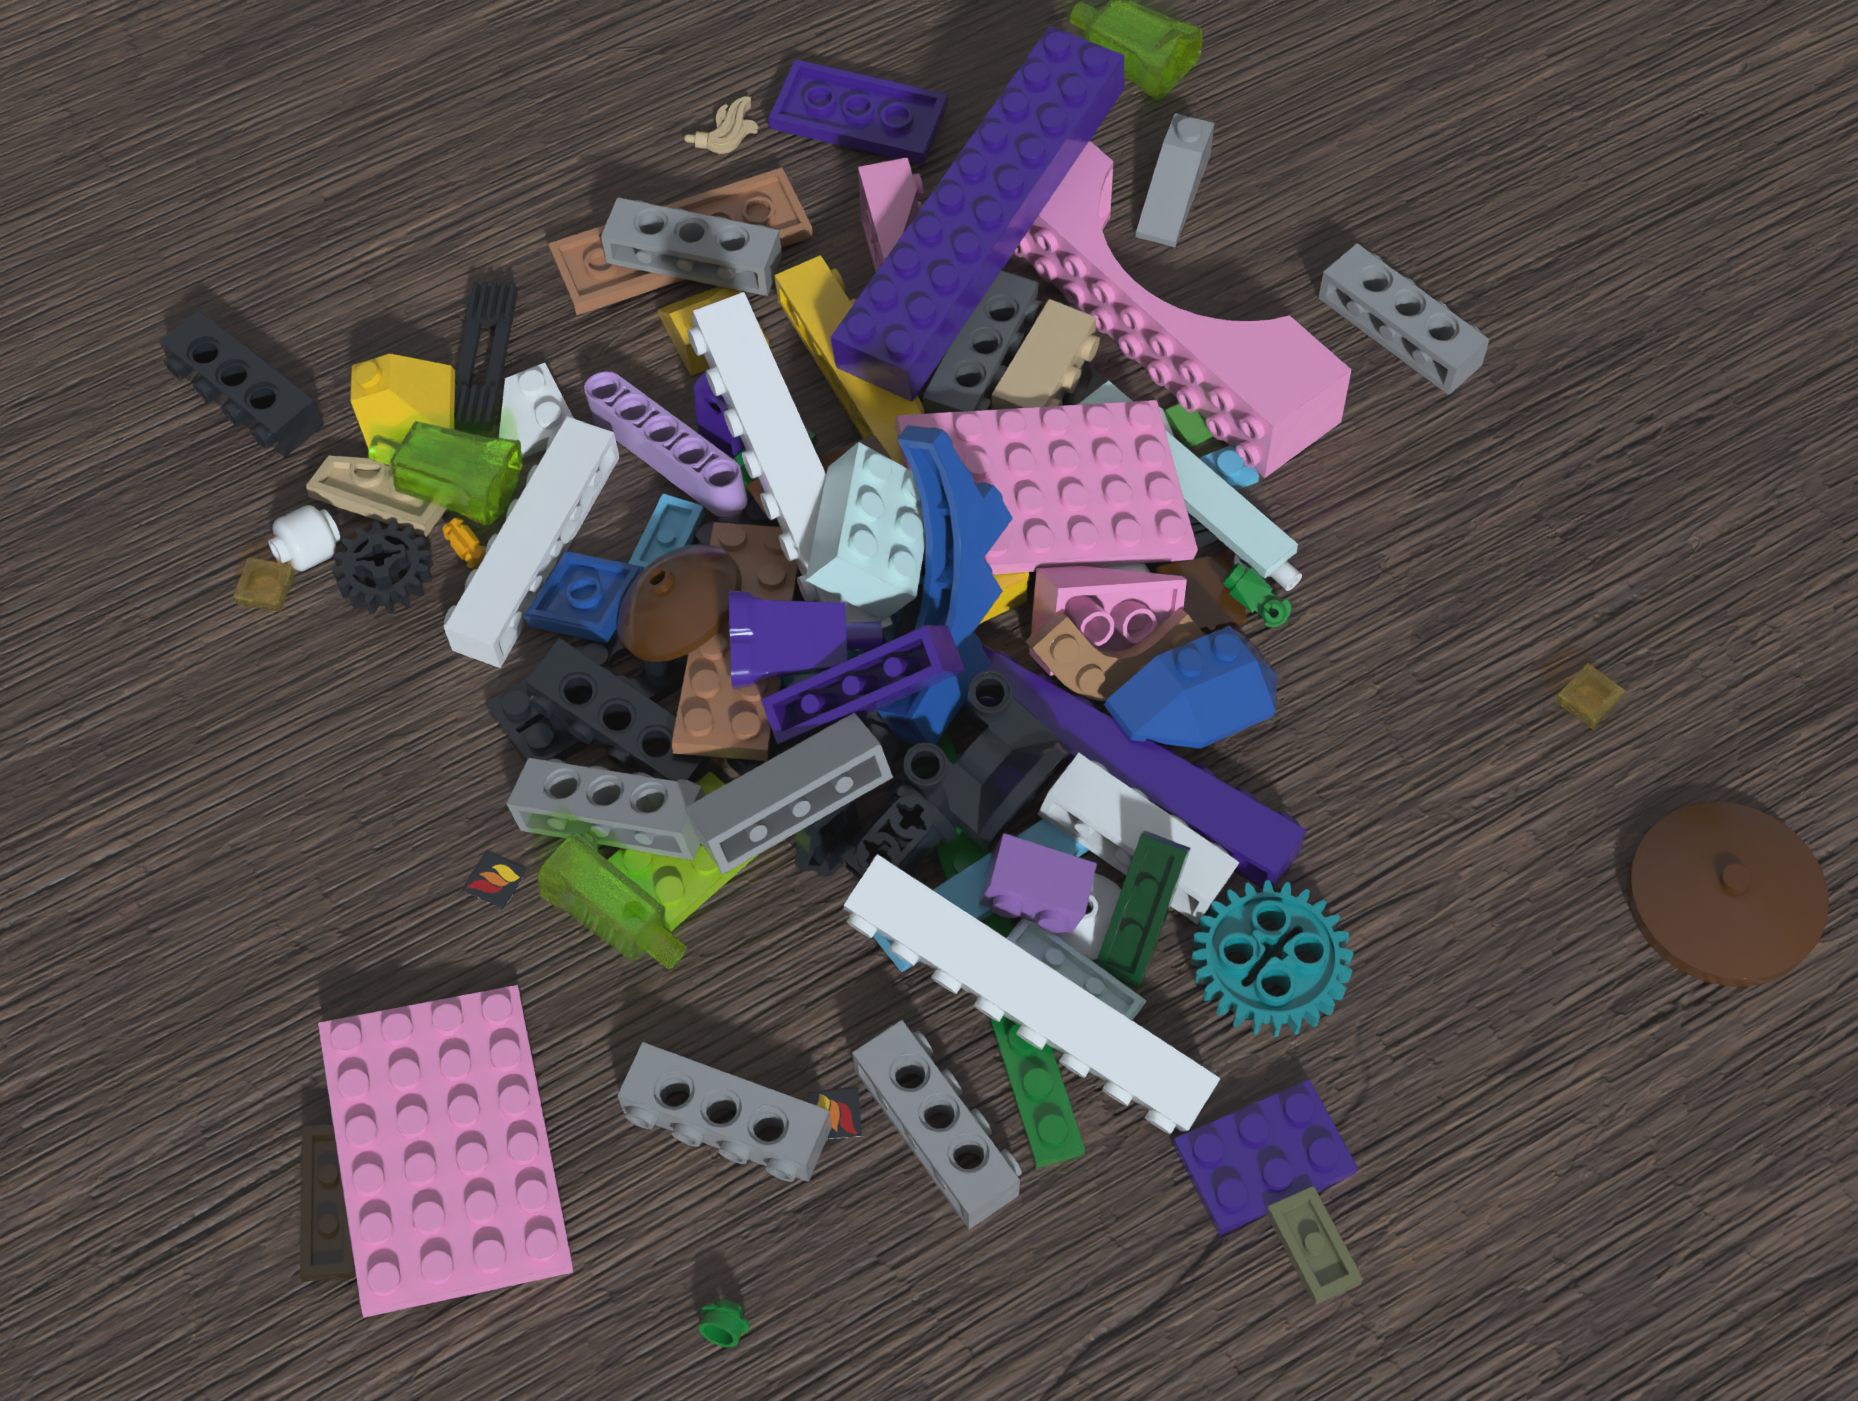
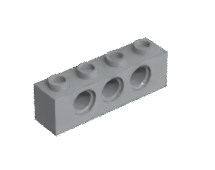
(692, 246)
(1403, 318)
(616, 806)
(660, 1073)
(970, 1192)

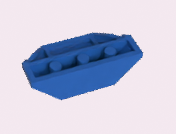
(1197, 692)

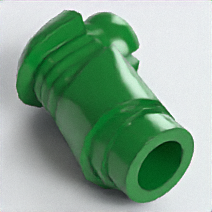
(1256, 595)

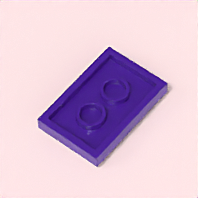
(1264, 1156)

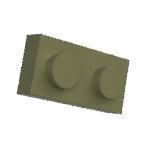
(1314, 1245)

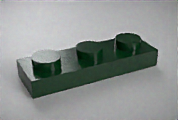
(1142, 907)

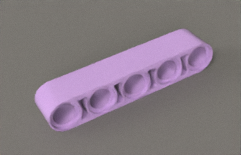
(666, 444)

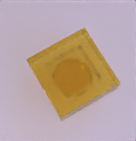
(264, 584)
(1590, 696)

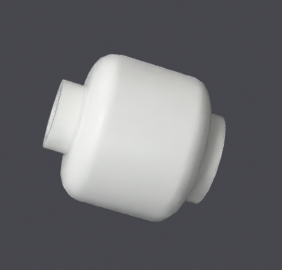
(304, 537)

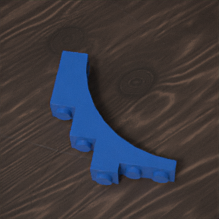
(959, 586)

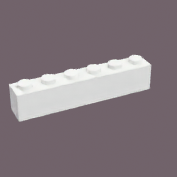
(531, 541)

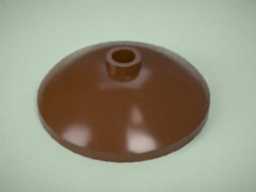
(677, 602)

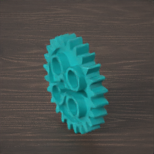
(1306, 985)

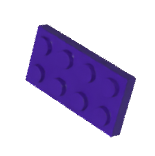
(858, 111)

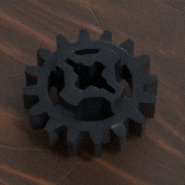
(383, 567)

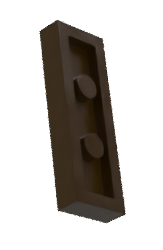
(324, 1222)

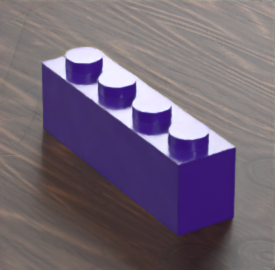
(863, 683)

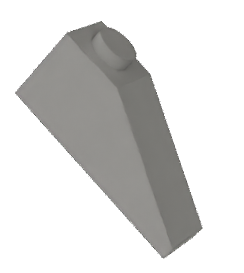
(1176, 179)

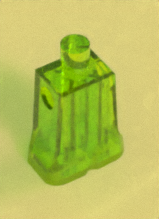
(1154, 45)
(453, 469)
(607, 901)

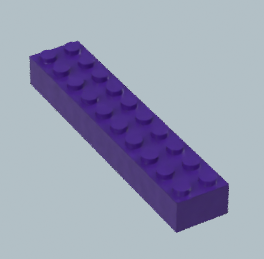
(978, 214)

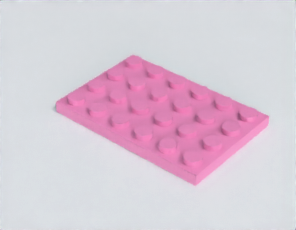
(1078, 481)
(442, 1150)

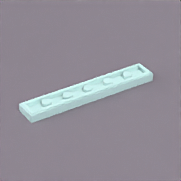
(1218, 504)

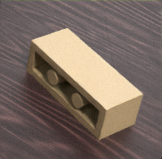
(1048, 359)

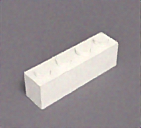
(1109, 822)

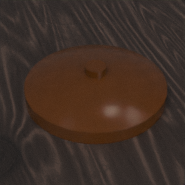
(1727, 894)

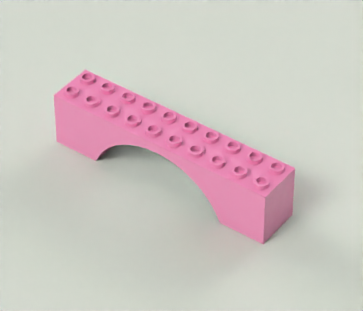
(1253, 381)

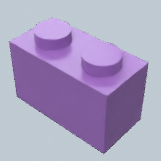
(1037, 884)

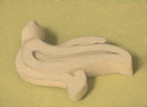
(730, 128)

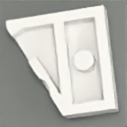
(532, 409)

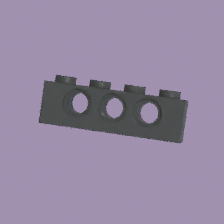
(984, 347)

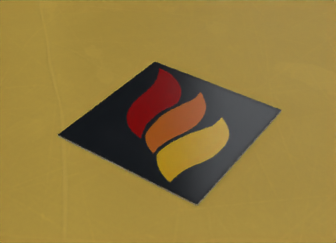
(495, 880)
(843, 1110)

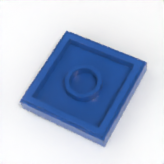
(582, 597)

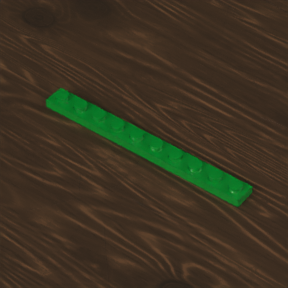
(1030, 1071)

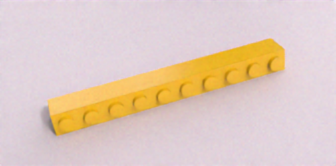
(816, 306)

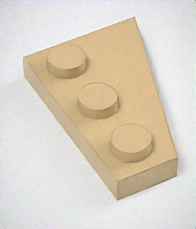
(369, 490)

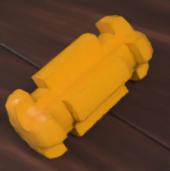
(464, 542)

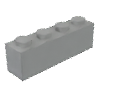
(789, 792)

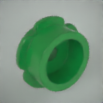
(723, 1323)

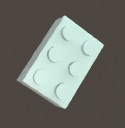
(869, 533)

